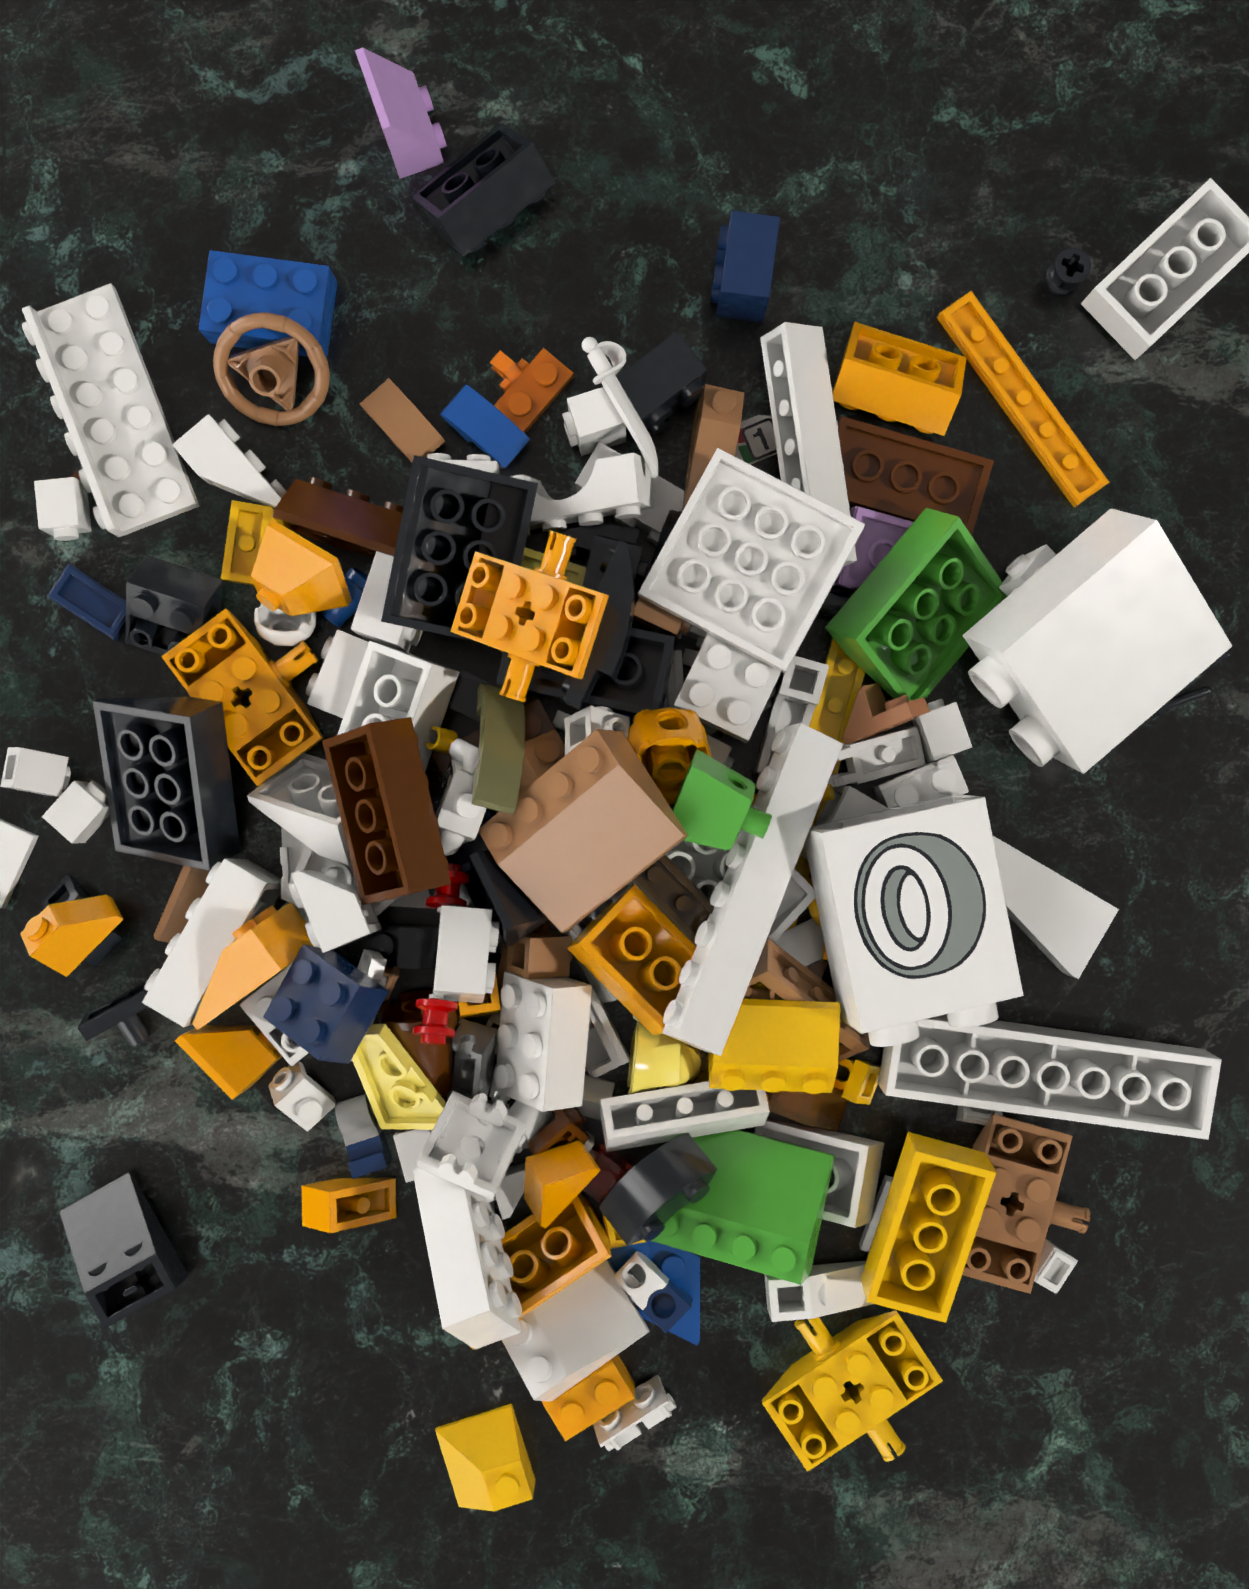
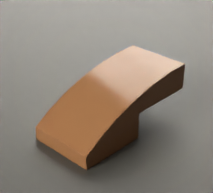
(401, 421)

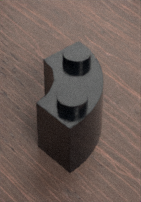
(658, 1189)

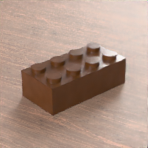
(386, 810)

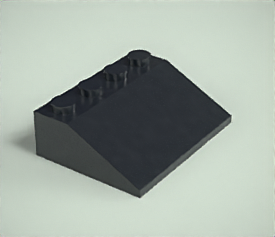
(442, 524)
(168, 778)

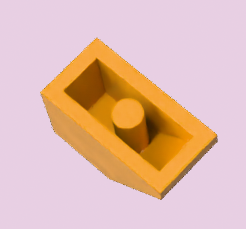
(70, 931)
(348, 1203)

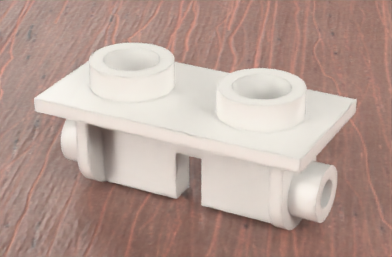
(649, 1406)

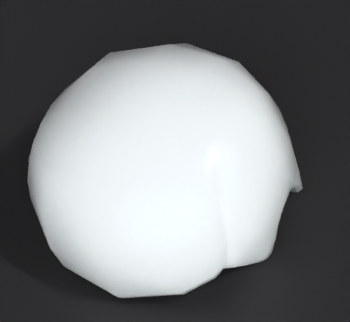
(281, 628)

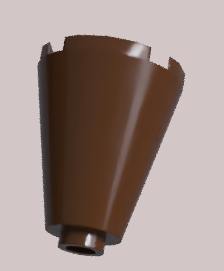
(433, 1060)

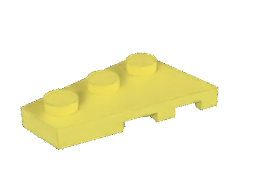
(395, 1084)

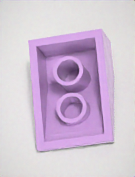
(403, 114)

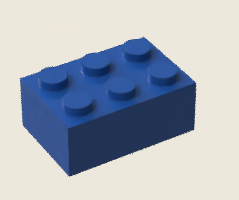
(255, 284)

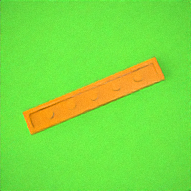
(1022, 399)

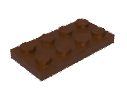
(909, 474)

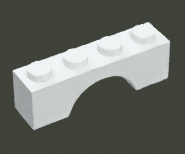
(616, 487)

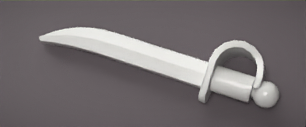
(607, 377)

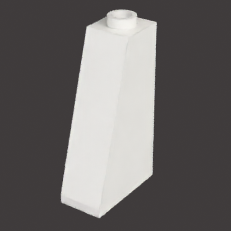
(1052, 910)

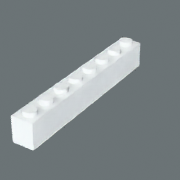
(751, 890)

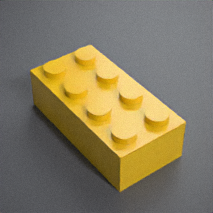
(927, 1227)

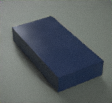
(90, 601)

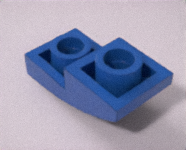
(484, 426)

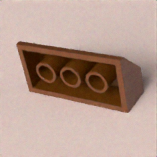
(338, 518)

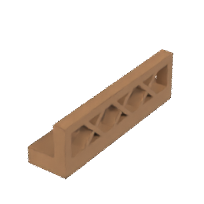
(793, 981)

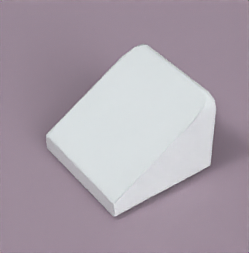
(1054, 1267)

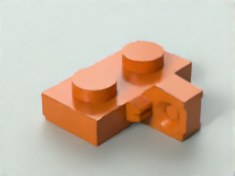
(529, 386)

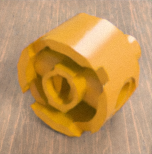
(666, 745)

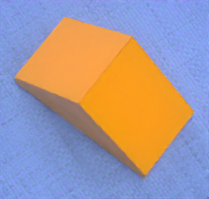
(556, 1179)

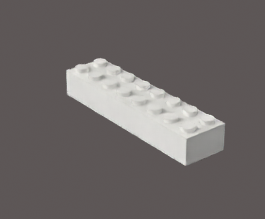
(1057, 1075)

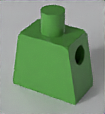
(717, 804)

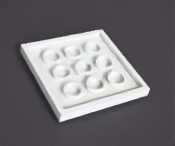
(751, 560)

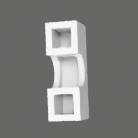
(793, 703)

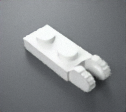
(880, 756)

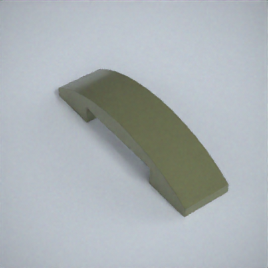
(500, 750)

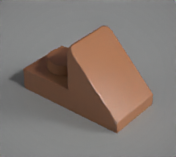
(874, 715)

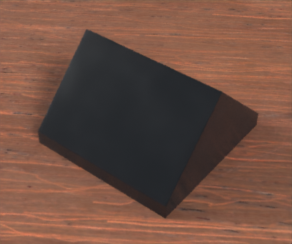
(509, 904)

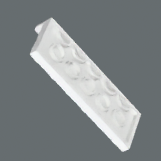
(109, 411)

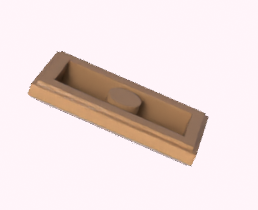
(188, 887)

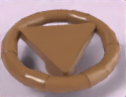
(271, 369)

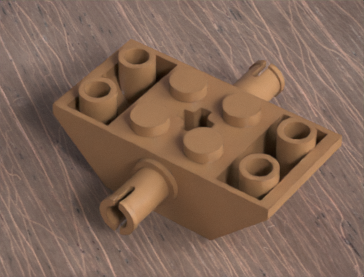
(1012, 1235)

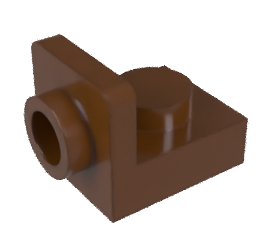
(561, 1131)

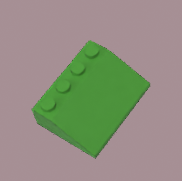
(917, 605)
(759, 1206)

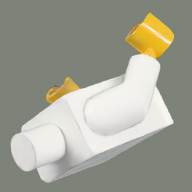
(453, 806)

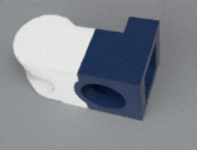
(653, 1291)

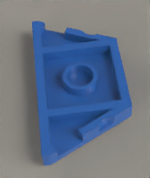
(681, 1269)

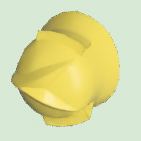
(660, 1062)

